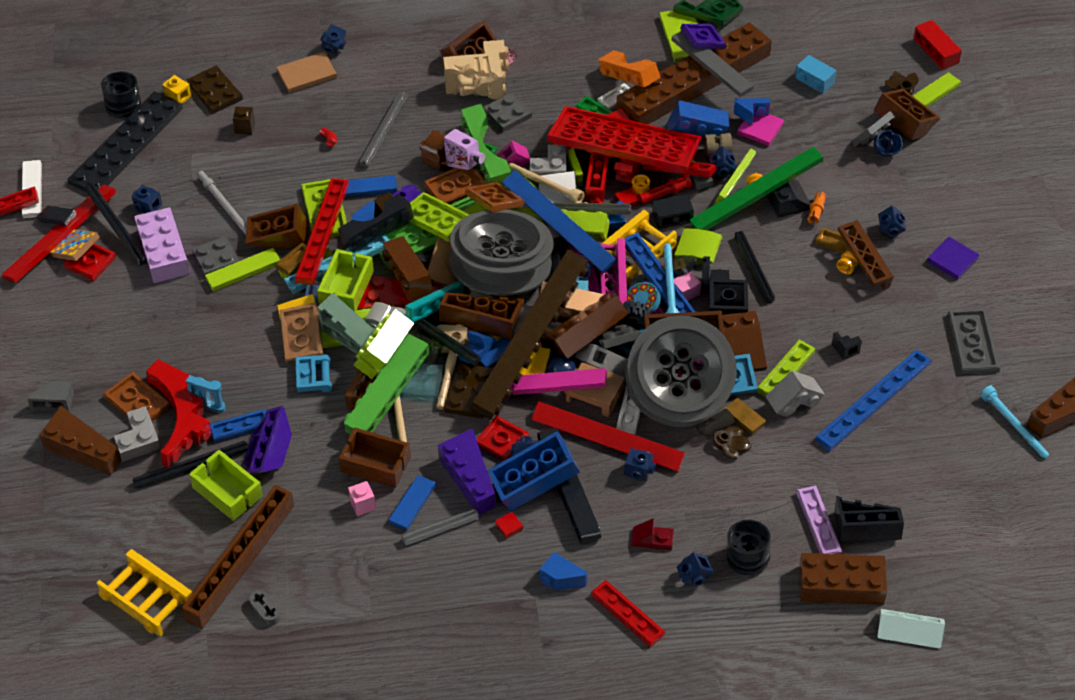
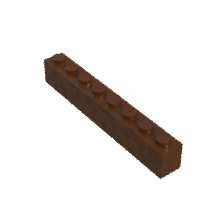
(238, 557)

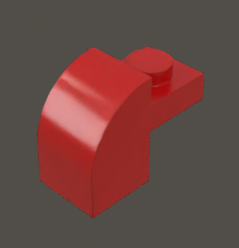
(626, 170)

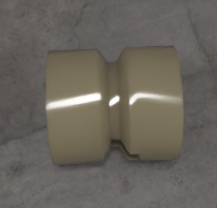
(712, 143)

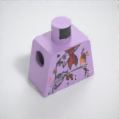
(462, 150)

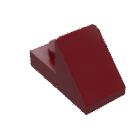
(648, 536)

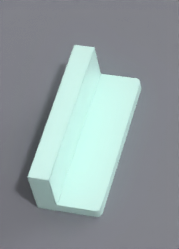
(911, 628)

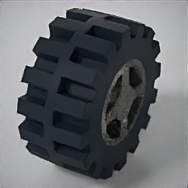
(636, 314)

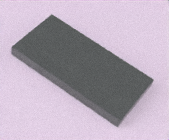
(973, 341)

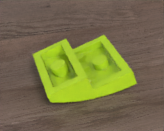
(698, 244)

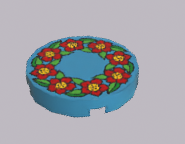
(646, 294)

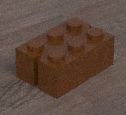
(375, 457)

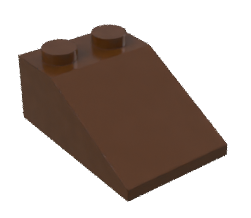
(277, 228)
(745, 337)

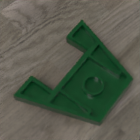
(712, 11)

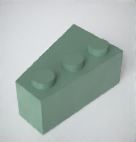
(343, 323)

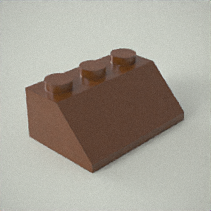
(469, 42)
(909, 114)

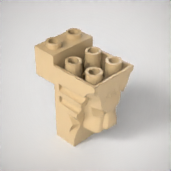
(478, 73)

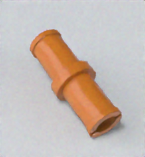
(816, 208)

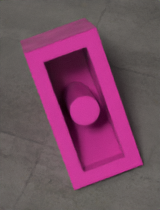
(515, 154)

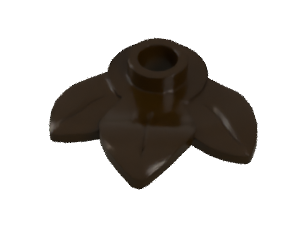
(899, 81)
(731, 441)

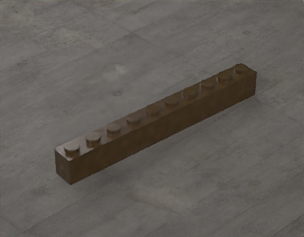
(528, 336)

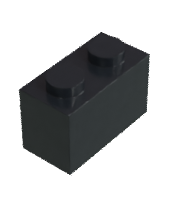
(672, 211)

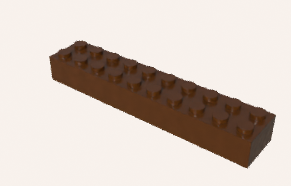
(690, 79)

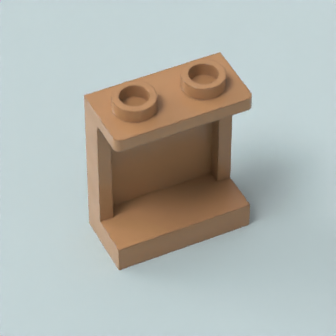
(601, 397)

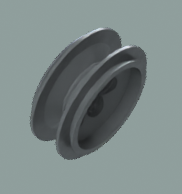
(501, 252)
(704, 346)

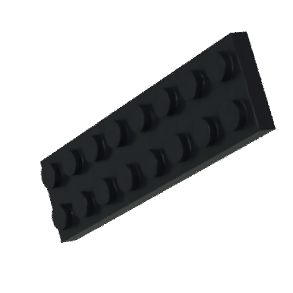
(126, 142)

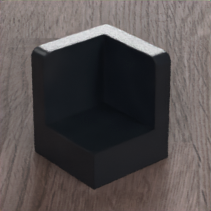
(846, 346)

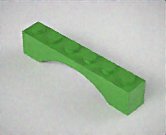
(476, 126)

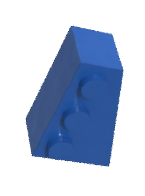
(698, 120)

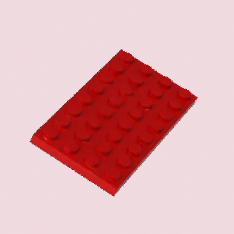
(624, 139)

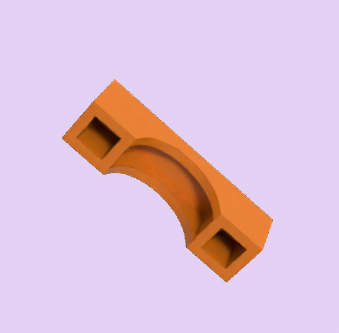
(637, 73)

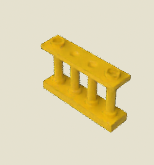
(638, 224)
(150, 574)

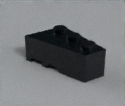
(866, 522)

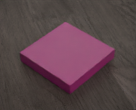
(763, 129)

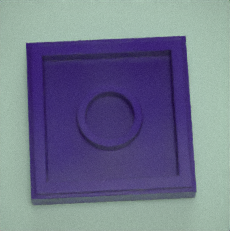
(703, 36)
(953, 258)

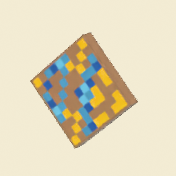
(75, 245)

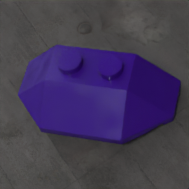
(268, 442)

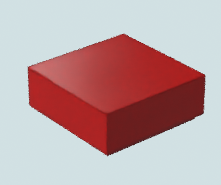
(628, 197)
(509, 525)

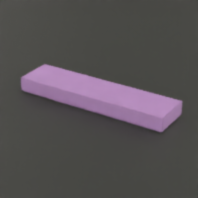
(818, 520)

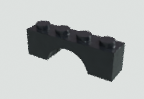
(360, 233)

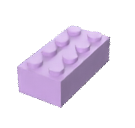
(162, 245)

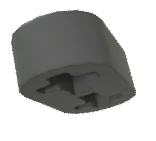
(268, 605)

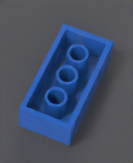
(533, 471)

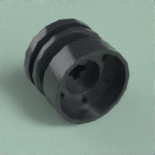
(120, 94)
(748, 547)

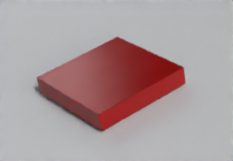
(92, 262)
(499, 437)

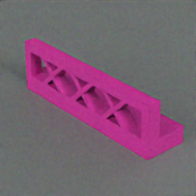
(620, 271)

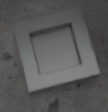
(701, 182)

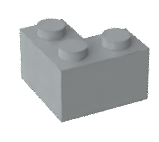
(553, 164)
(792, 392)
(140, 439)

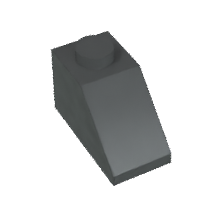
(52, 396)

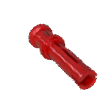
(671, 186)

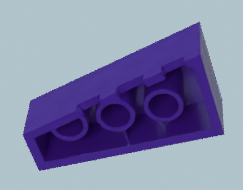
(467, 468)

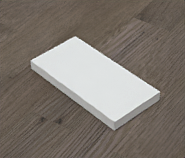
(564, 179)

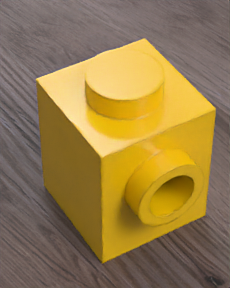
(177, 89)

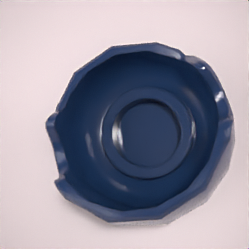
(887, 143)
(560, 364)

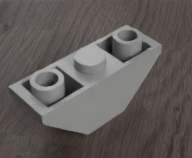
(602, 358)

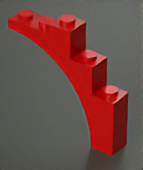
(188, 409)

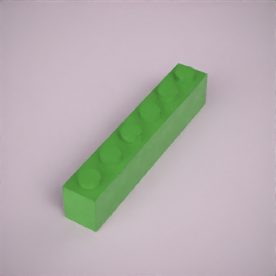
(387, 385)

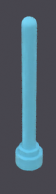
(669, 279)
(990, 395)

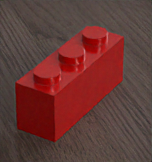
(937, 44)
(597, 176)

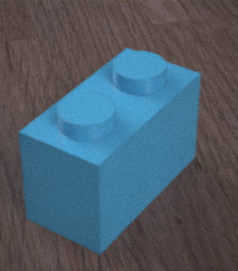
(815, 74)

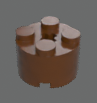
(434, 151)

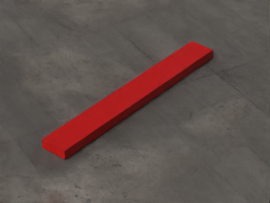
(322, 231)
(54, 237)
(606, 435)

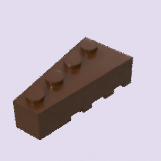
(407, 269)
(481, 313)
(586, 325)
(1054, 412)
(79, 442)

